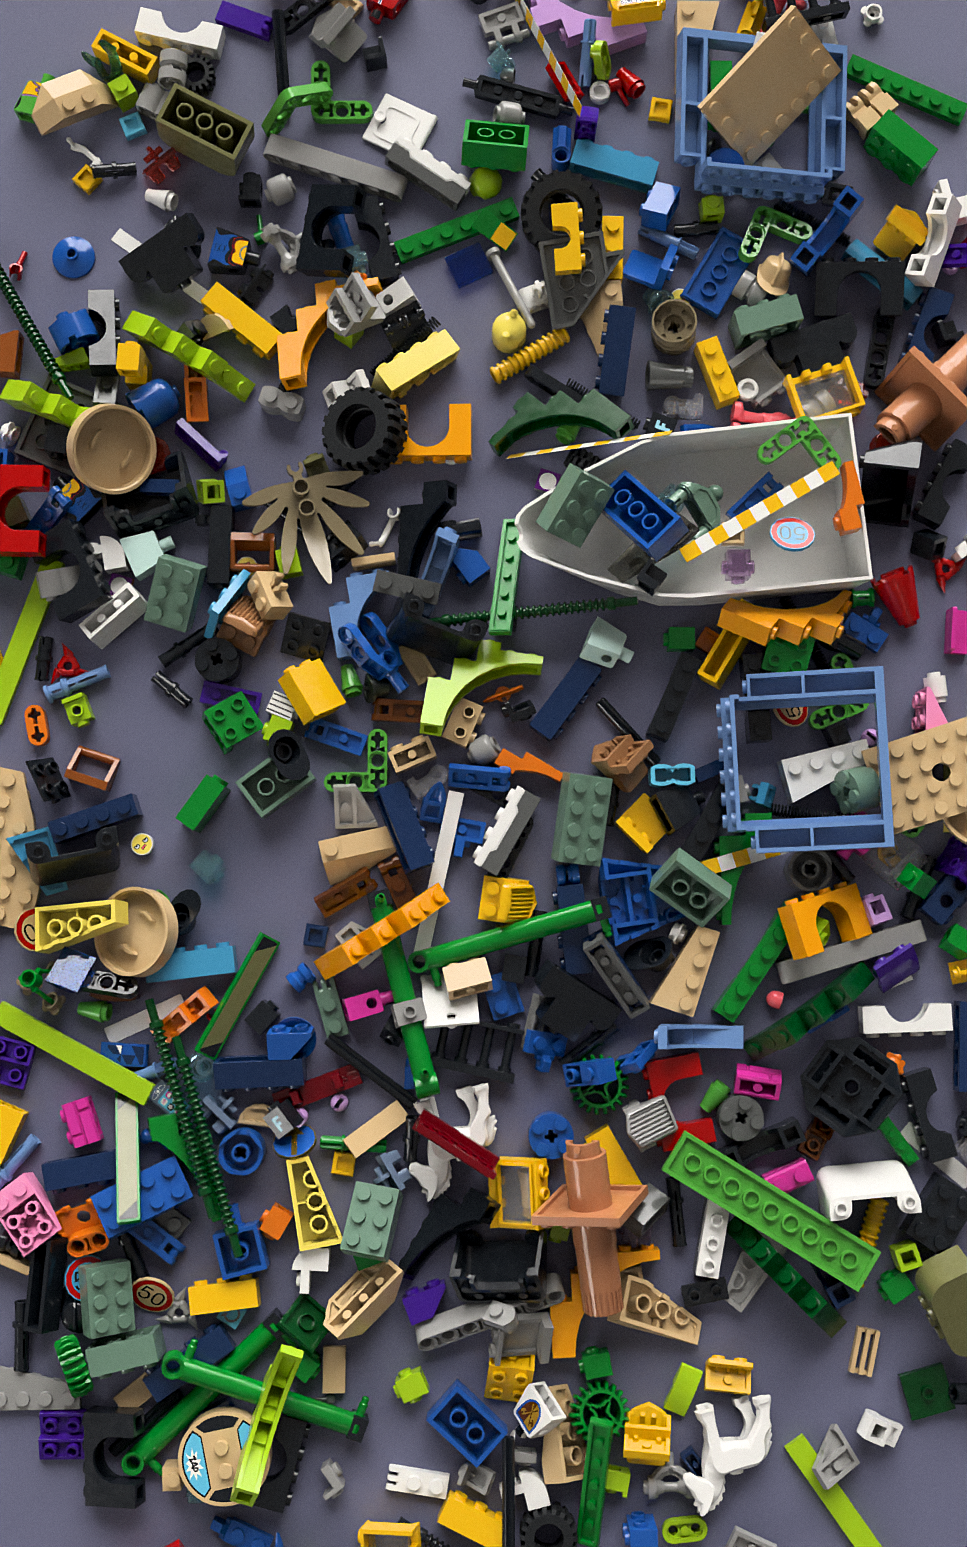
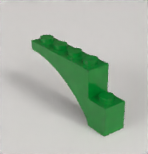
(727, 845)
(166, 1131)

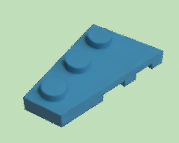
(226, 599)
(18, 844)

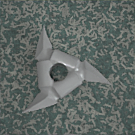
(173, 1318)

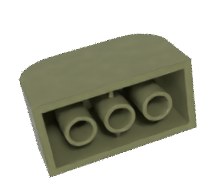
(204, 130)
(944, 1294)

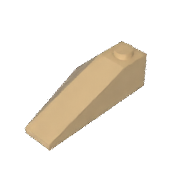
(594, 314)
(351, 852)
(654, 1312)

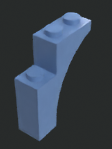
(440, 560)
(360, 593)
(699, 1036)

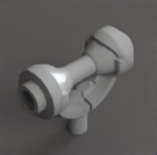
(274, 234)
(654, 1486)

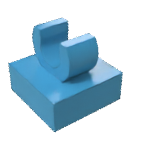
(765, 794)

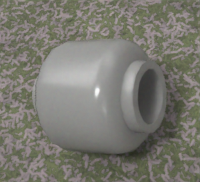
(509, 113)
(280, 189)
(483, 750)

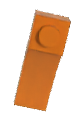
(196, 396)
(847, 518)
(527, 764)
(188, 1013)

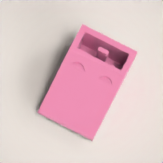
(927, 711)
(27, 1213)

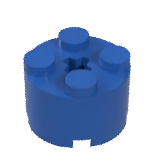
(73, 331)
(539, 1128)
(242, 1138)

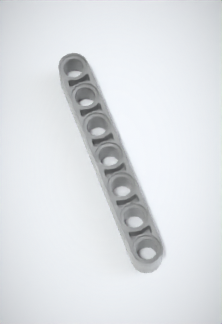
(335, 167)
(851, 951)
(467, 1318)

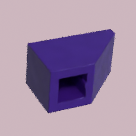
(586, 124)
(423, 1302)

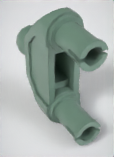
(701, 504)

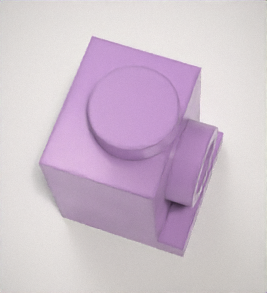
(876, 909)

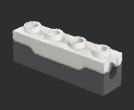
(427, 172)
(506, 831)
(710, 1240)

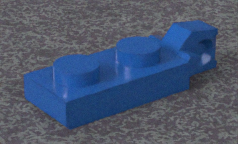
(240, 1533)

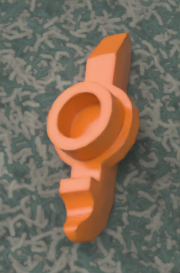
(503, 692)

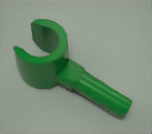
(259, 241)

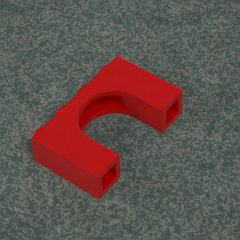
(13, 481)
(662, 1073)

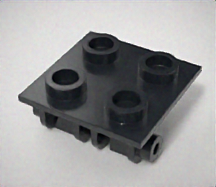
(403, 323)
(305, 637)
(48, 779)

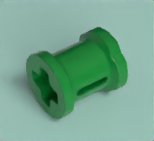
(869, 598)

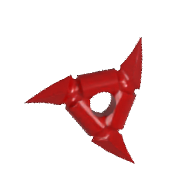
(953, 569)
(67, 658)

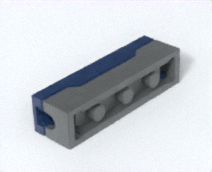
(616, 973)

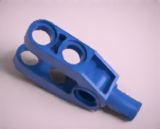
(379, 666)

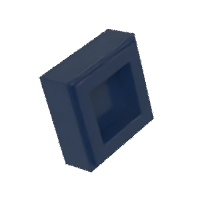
(316, 935)

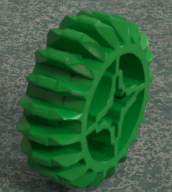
(608, 1100)
(73, 1366)
(603, 1404)

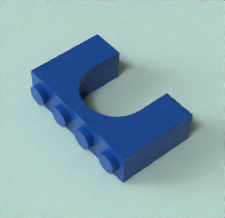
(840, 216)

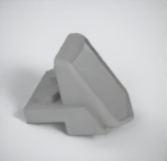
(338, 32)
(353, 308)
(649, 1121)

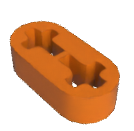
(31, 725)

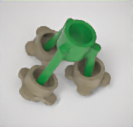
(32, 981)

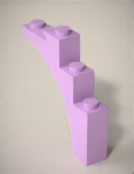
(555, 15)

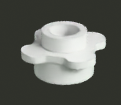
(875, 10)
(10, 433)
(678, 933)

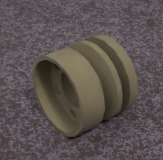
(674, 315)

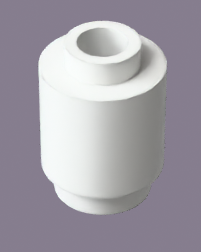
(937, 684)

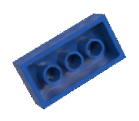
(643, 516)
(161, 1191)

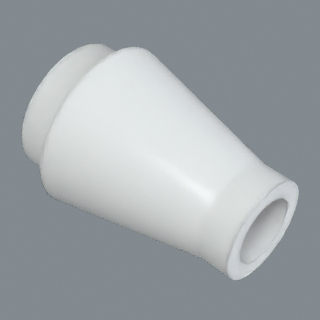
(163, 199)

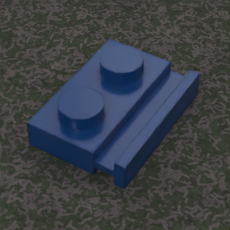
(504, 998)

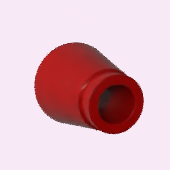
(631, 83)

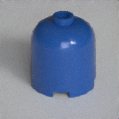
(155, 401)

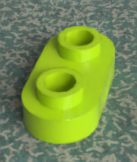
(601, 59)
(684, 1532)

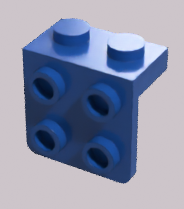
(649, 269)

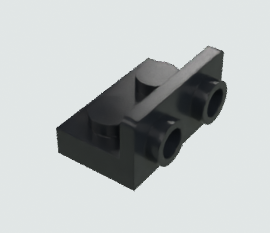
(339, 553)

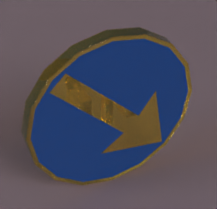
(295, 1143)

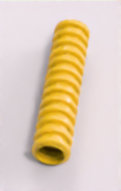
(529, 355)
(873, 1221)

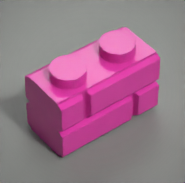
(757, 1081)
(81, 1122)
(790, 1175)

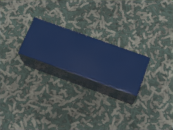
(158, 487)
(708, 771)
(692, 1460)

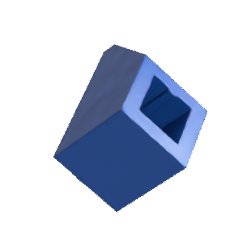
(470, 566)
(286, 1041)
(589, 1072)

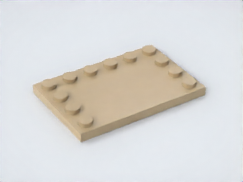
(770, 86)

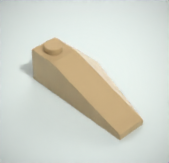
(562, 1448)

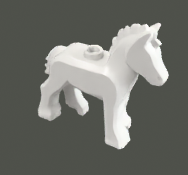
(481, 1128)
(729, 1454)

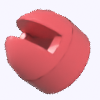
(774, 999)

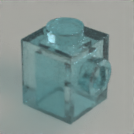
(360, 258)
(209, 867)

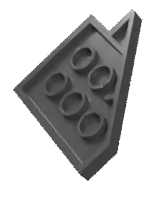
(571, 294)

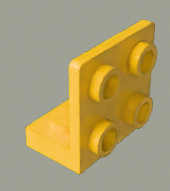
(641, 824)
(510, 1378)

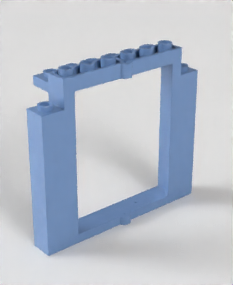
(825, 127)
(808, 690)

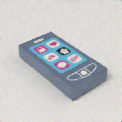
(161, 1098)

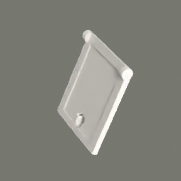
(401, 120)
(439, 1006)

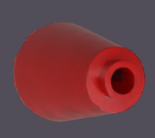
(899, 595)

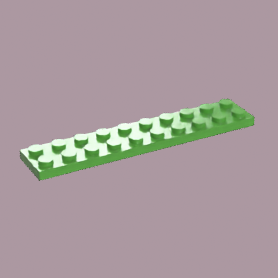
(771, 1210)

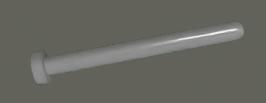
(493, 255)

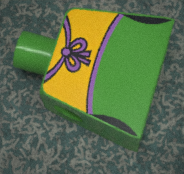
(27, 100)

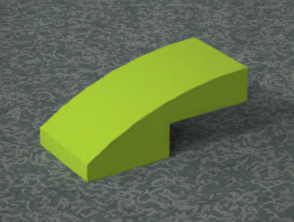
(683, 1389)

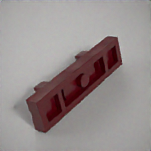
(321, 1086)

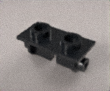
(259, 278)
(704, 1292)

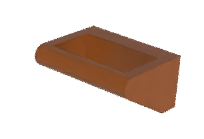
(248, 542)
(105, 785)

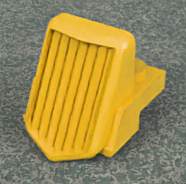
(901, 233)
(506, 899)
(647, 1435)

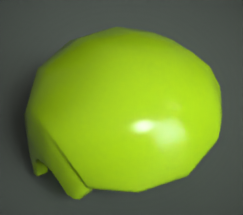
(485, 183)

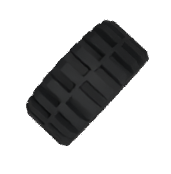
(344, 419)

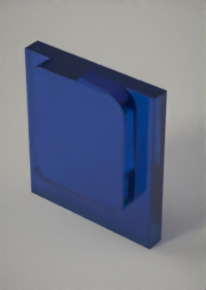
(468, 265)
(71, 970)

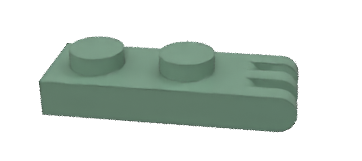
(331, 1008)

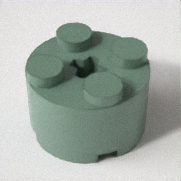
(856, 789)

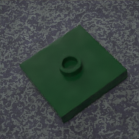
(304, 1323)
(926, 1391)

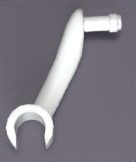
(80, 148)
(382, 540)

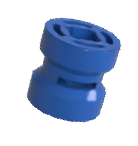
(572, 874)
(300, 977)

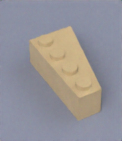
(693, 15)
(687, 974)

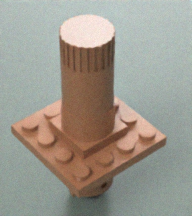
(925, 397)
(594, 1213)

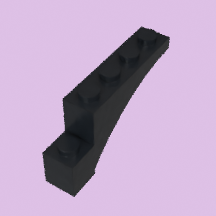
(420, 522)
(445, 1221)

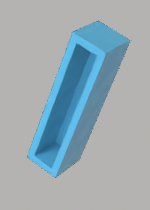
(613, 165)
(197, 963)

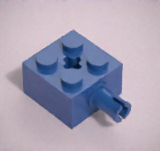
(251, 1238)

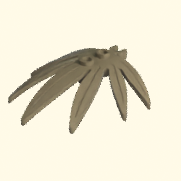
(304, 502)

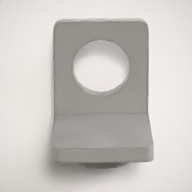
(408, 1012)

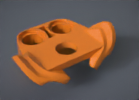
(81, 1230)

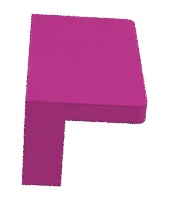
(955, 632)

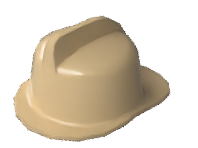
(774, 275)

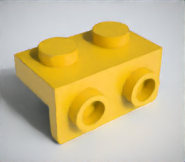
(728, 1375)

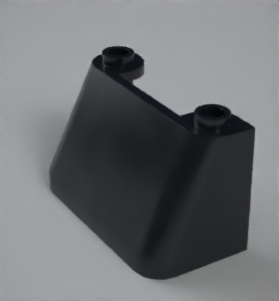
(890, 482)
(139, 513)
(429, 637)
(77, 865)
(500, 1269)

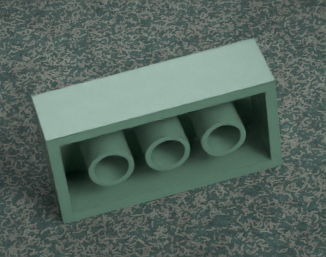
(581, 819)

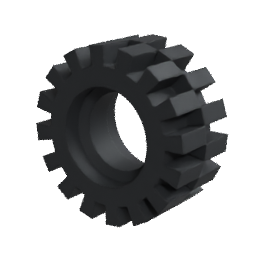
(209, 75)
(581, 458)

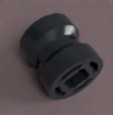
(8, 1245)

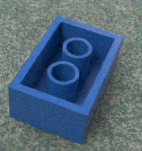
(467, 1423)

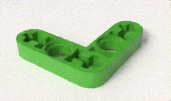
(292, 98)
(335, 105)
(769, 225)
(805, 439)
(849, 709)
(367, 777)

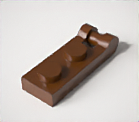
(399, 710)
(398, 884)
(345, 892)

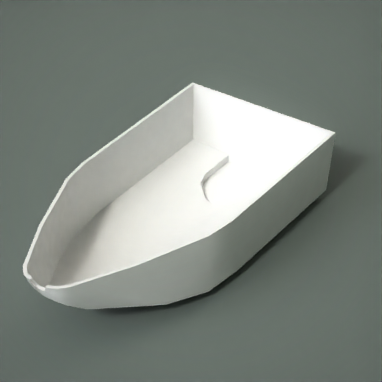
(730, 460)

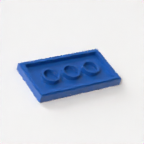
(716, 274)

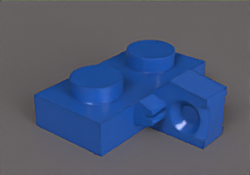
(866, 629)
(467, 832)
(544, 1046)
(636, 1060)

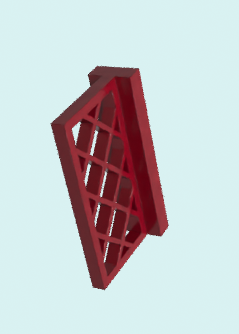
(457, 1143)

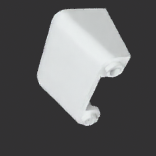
(867, 1180)

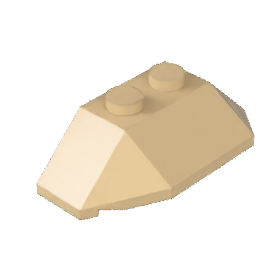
(70, 101)
(362, 1300)

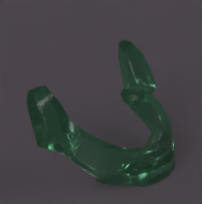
(116, 68)

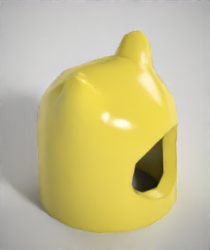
(509, 332)

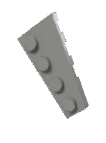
(748, 1277)
(34, 1392)

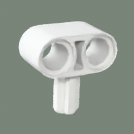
(535, 296)

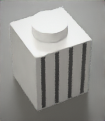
(281, 706)

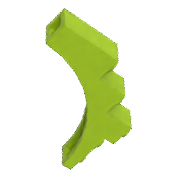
(180, 347)
(34, 399)
(466, 675)
(264, 1424)

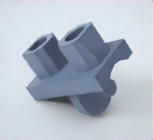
(225, 1120)
(396, 1179)

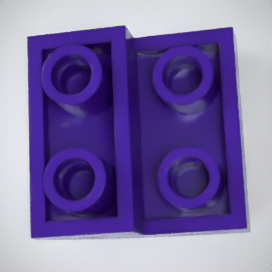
(896, 967)
(15, 1062)
(61, 1434)

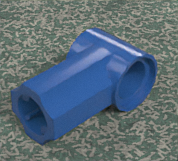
(561, 148)

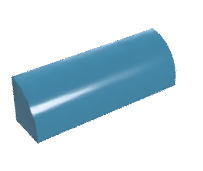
(861, 251)

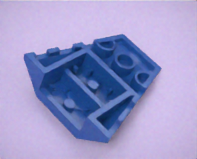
(631, 902)

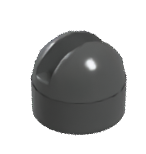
(508, 74)

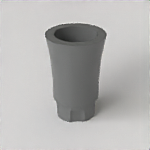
(667, 376)

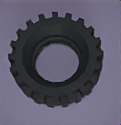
(551, 185)

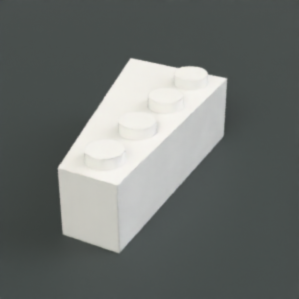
(816, 769)

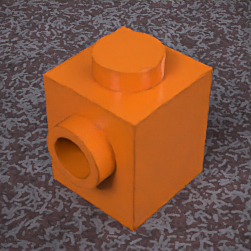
(275, 1221)

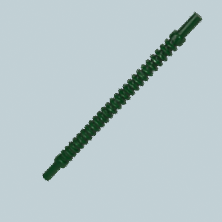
(35, 337)
(610, 603)
(204, 1190)
(230, 1228)

